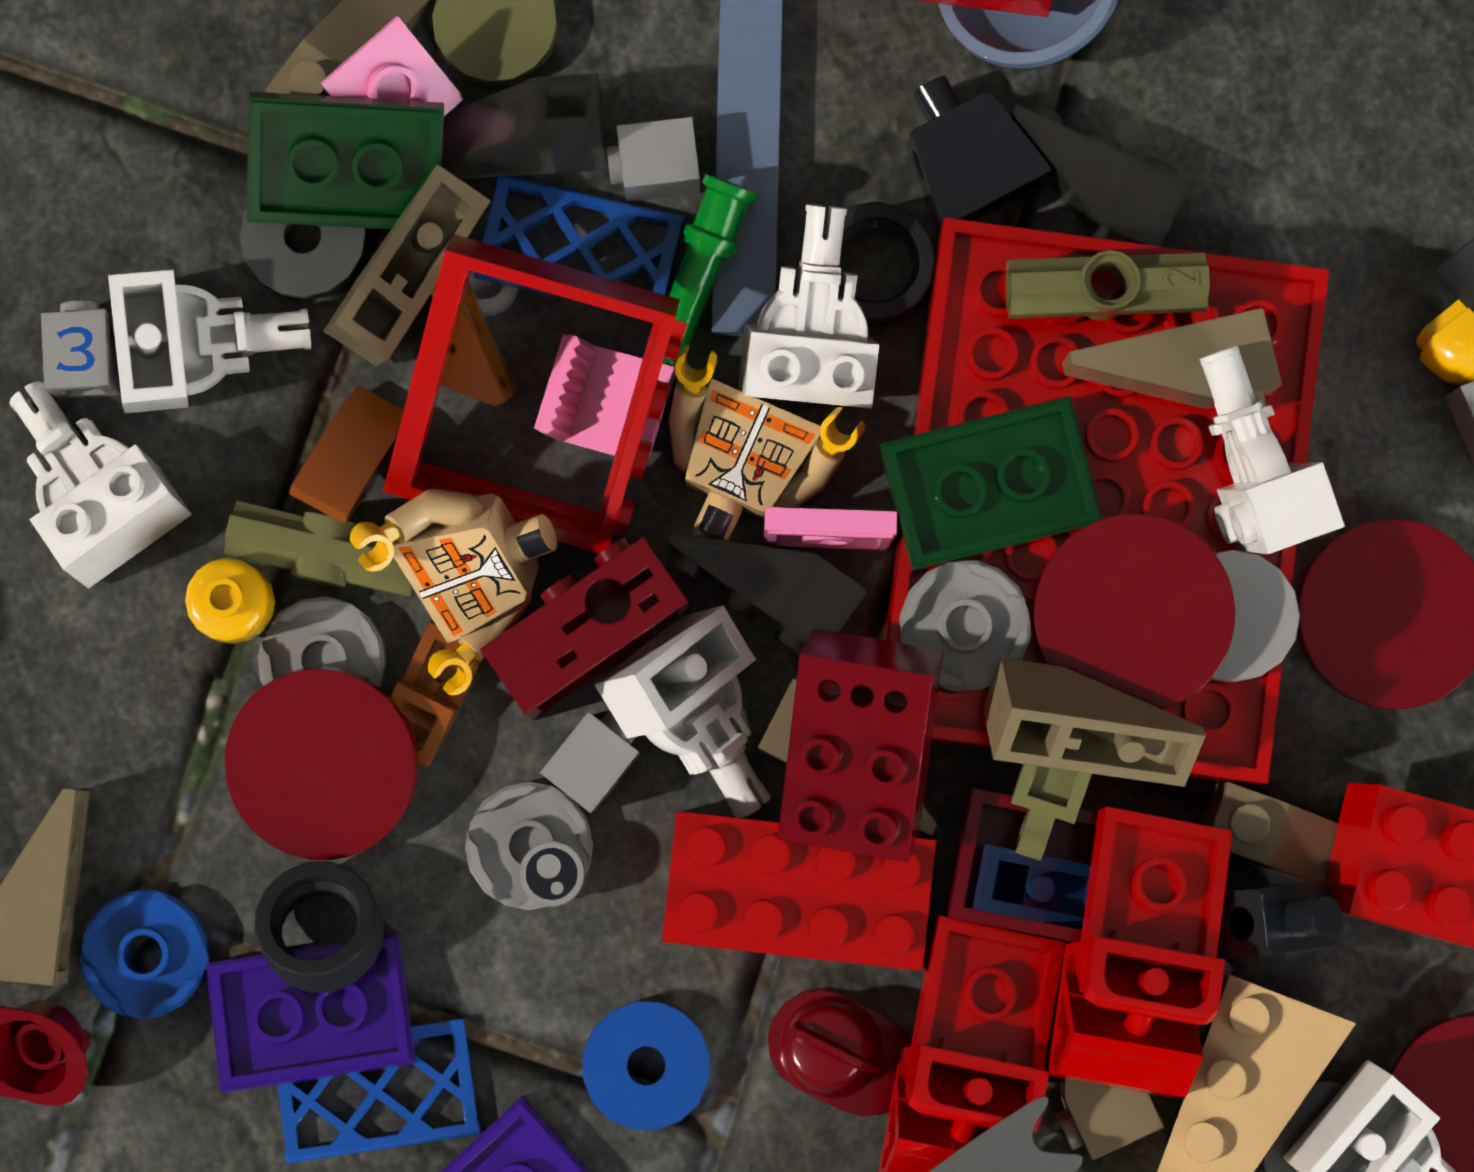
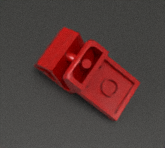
(1143, 956)
(973, 1041)

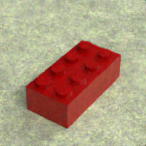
(1405, 863)
(767, 895)

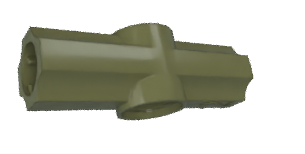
(1148, 284)
(308, 546)

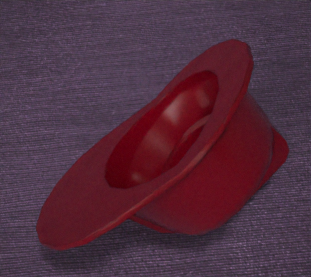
(837, 1051)
(42, 1053)

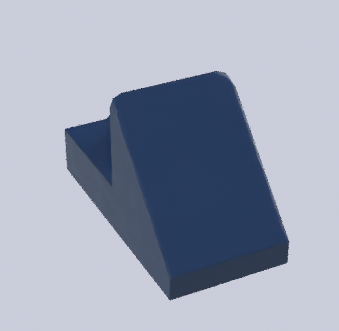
(1032, 889)

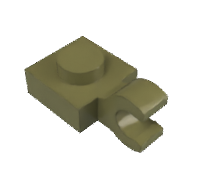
(1046, 795)

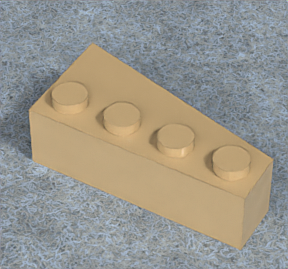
(1251, 1080)

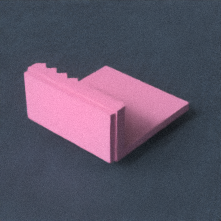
(393, 68)
(592, 395)

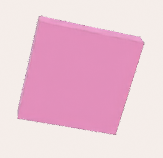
(829, 528)

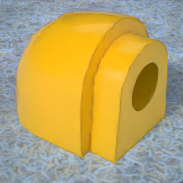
(1449, 345)

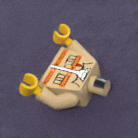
(747, 449)
(465, 565)

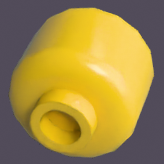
(230, 601)

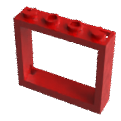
(572, 524)

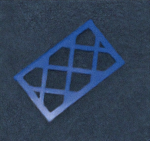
(560, 199)
(414, 1131)

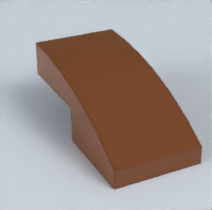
(349, 455)
(423, 697)

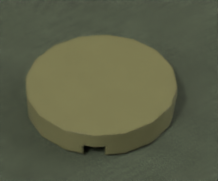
(495, 39)

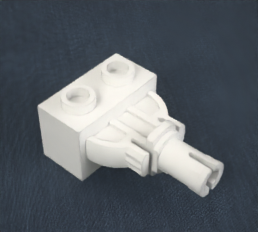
(812, 340)
(177, 342)
(99, 497)
(1270, 500)
(689, 701)
(1370, 1128)

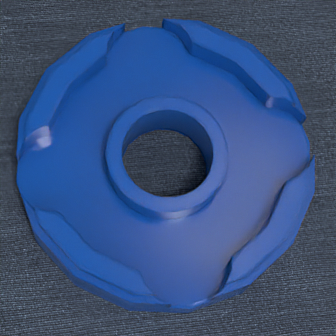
(107, 945)
(637, 1103)

